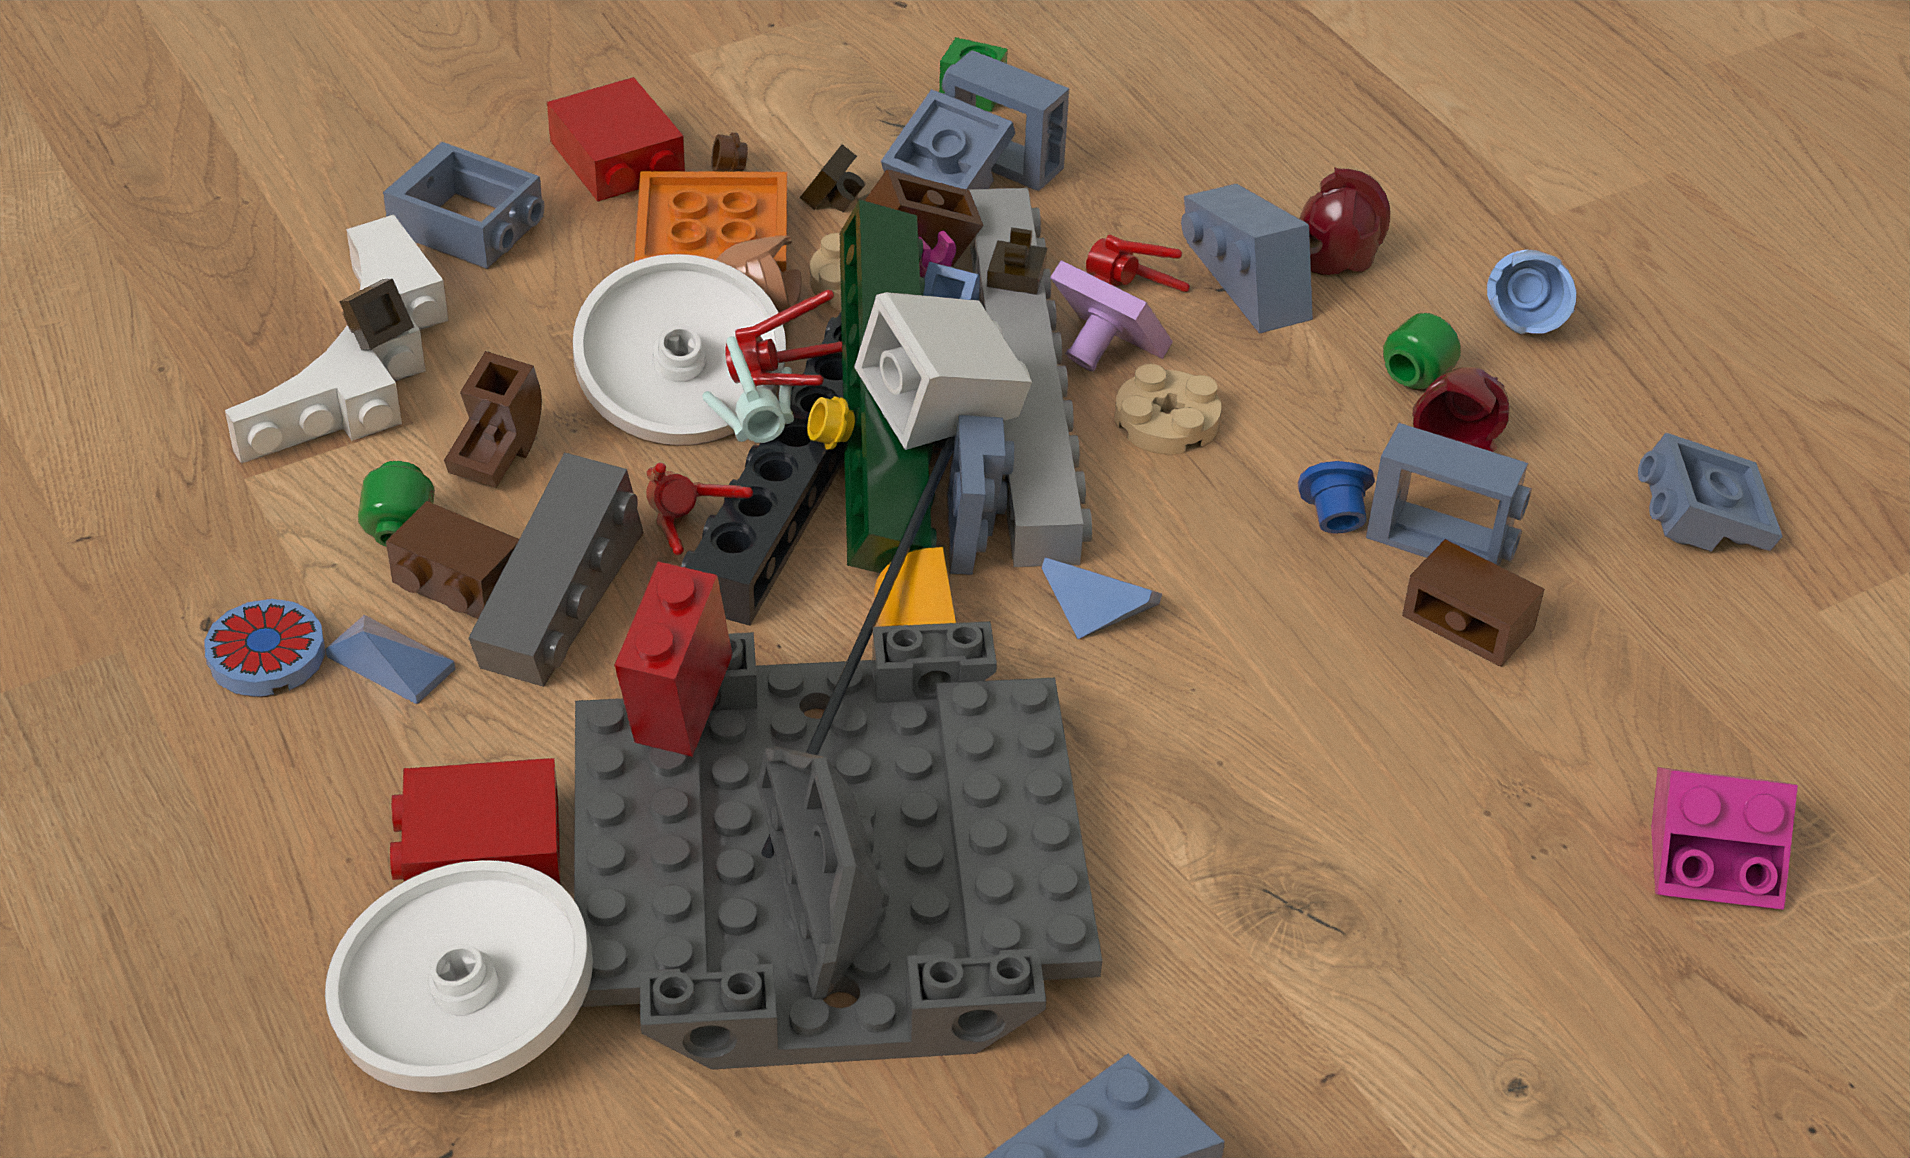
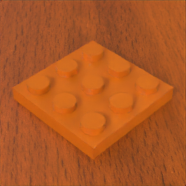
(709, 212)

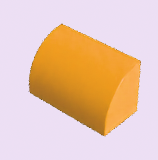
(920, 591)

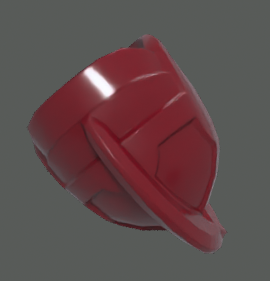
(1349, 220)
(1464, 407)

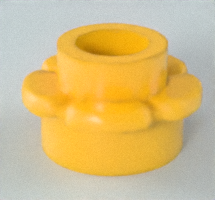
(830, 421)

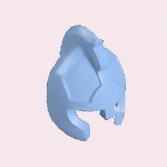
(1531, 292)

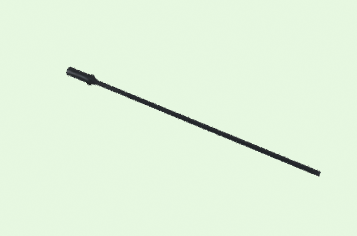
(875, 610)

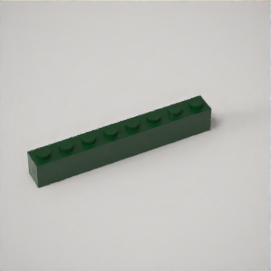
(881, 477)

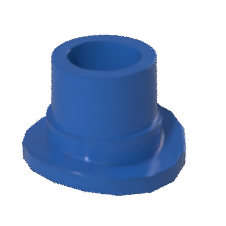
(1337, 493)

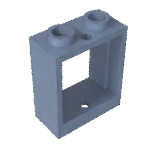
(1037, 97)
(449, 171)
(1457, 464)

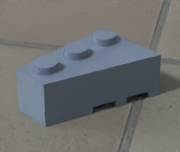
(1253, 254)
(1116, 1116)

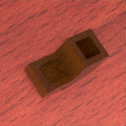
(503, 419)

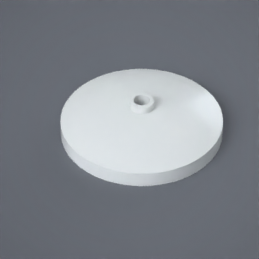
(658, 342)
(459, 976)

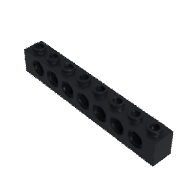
(788, 479)

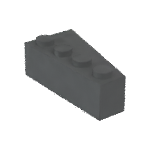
(558, 570)

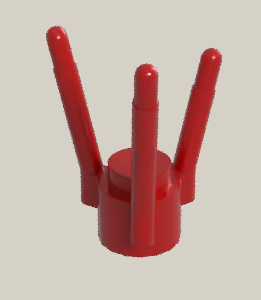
(1114, 262)
(762, 354)
(676, 496)

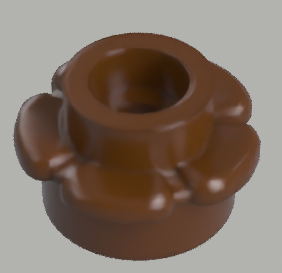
(729, 153)

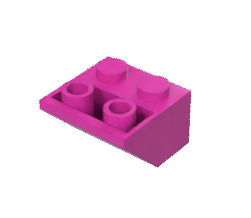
(1722, 837)

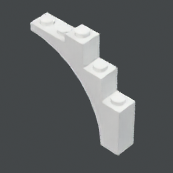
(347, 384)

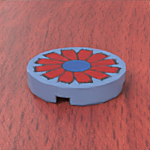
(264, 647)

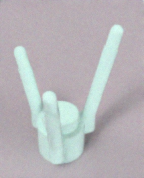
(758, 409)

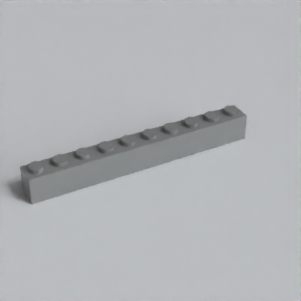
(1043, 487)

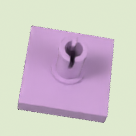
(1107, 314)

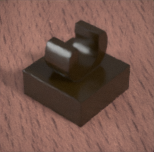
(834, 182)
(1017, 263)
(376, 314)

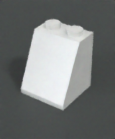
(935, 362)

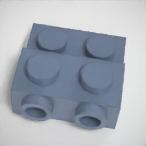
(950, 143)
(976, 487)
(1707, 495)

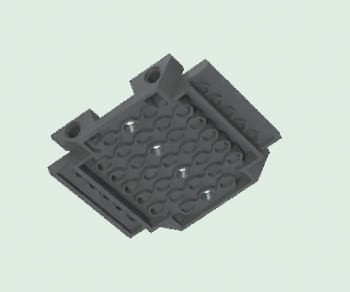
(965, 821)

